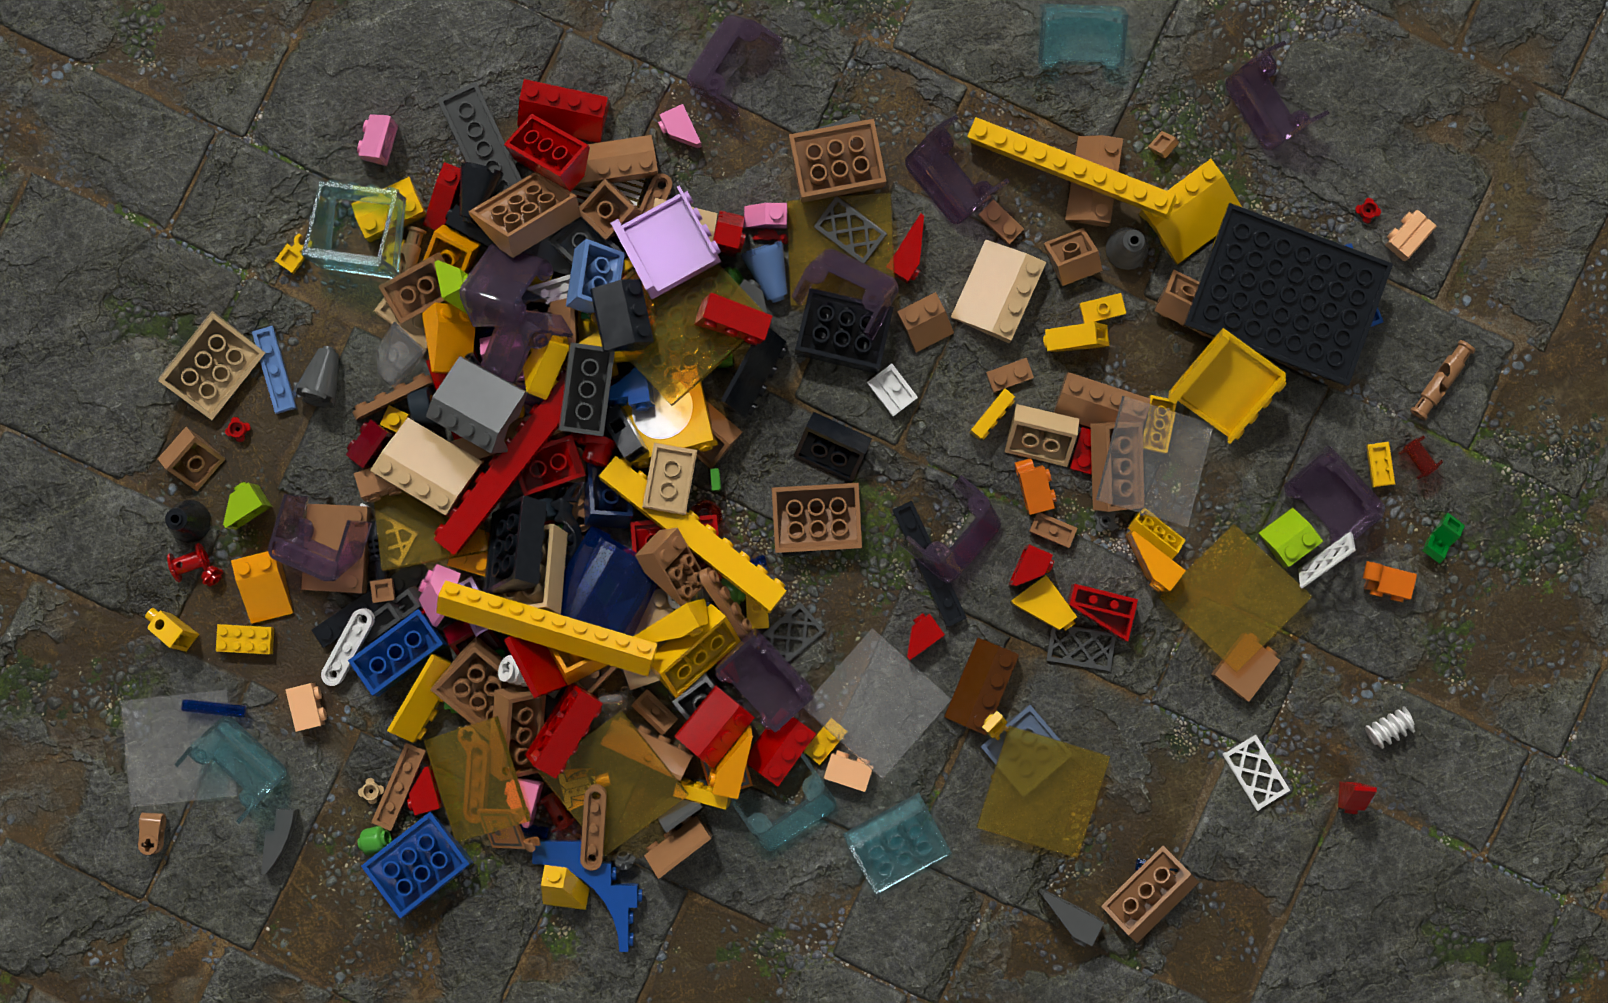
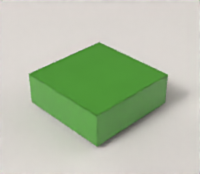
(715, 479)

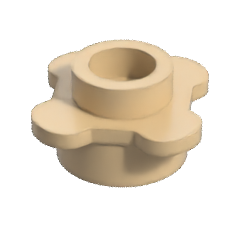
(371, 797)

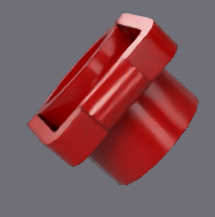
(597, 449)

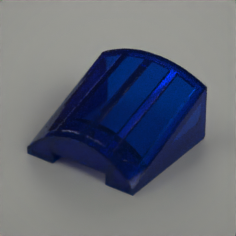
(606, 584)

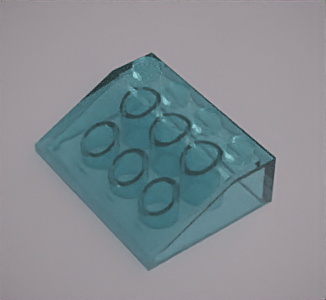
(896, 843)

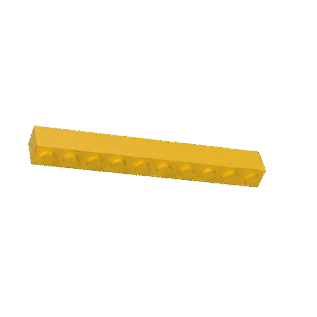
(1072, 168)
(700, 539)
(546, 628)

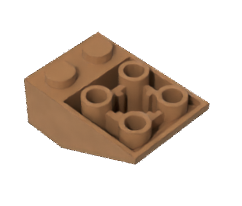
(671, 565)

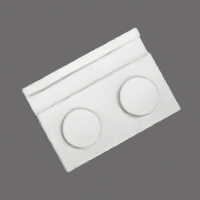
(892, 390)

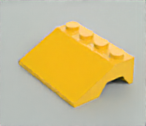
(1196, 214)

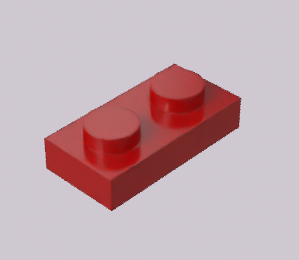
(1082, 455)

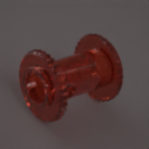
(1420, 457)
(555, 808)

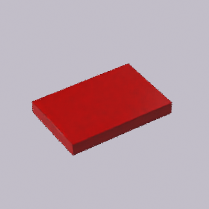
(535, 666)

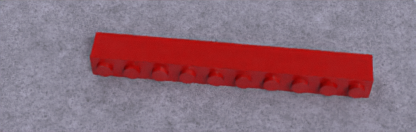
(503, 472)

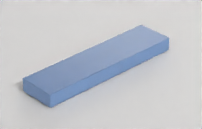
(274, 370)

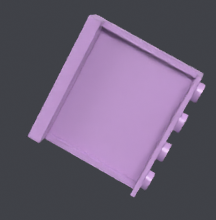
(668, 244)

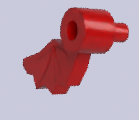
(769, 235)

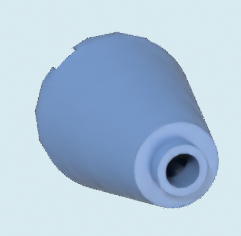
(768, 269)

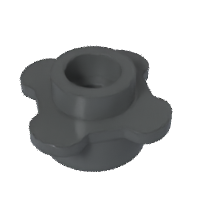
(1100, 516)
(624, 859)

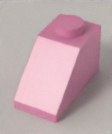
(679, 126)
(766, 216)

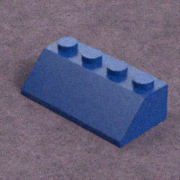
(397, 653)

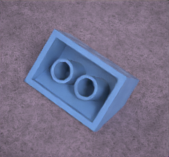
(592, 267)

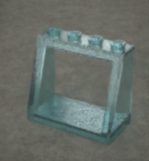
(320, 230)

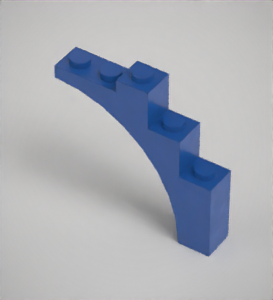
(632, 389)
(617, 896)

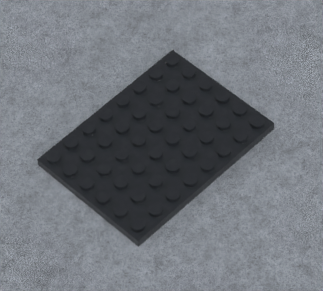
(1289, 294)

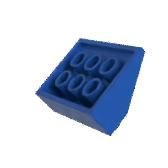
(417, 865)

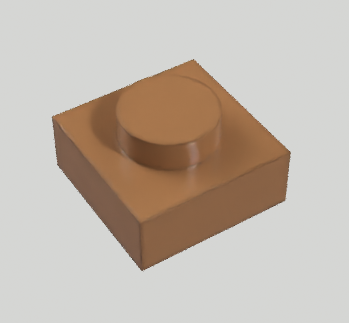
(1163, 144)
(382, 590)

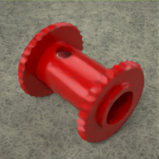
(189, 562)

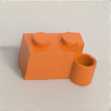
(1035, 486)
(1388, 581)

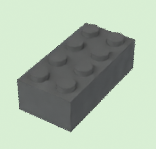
(586, 389)

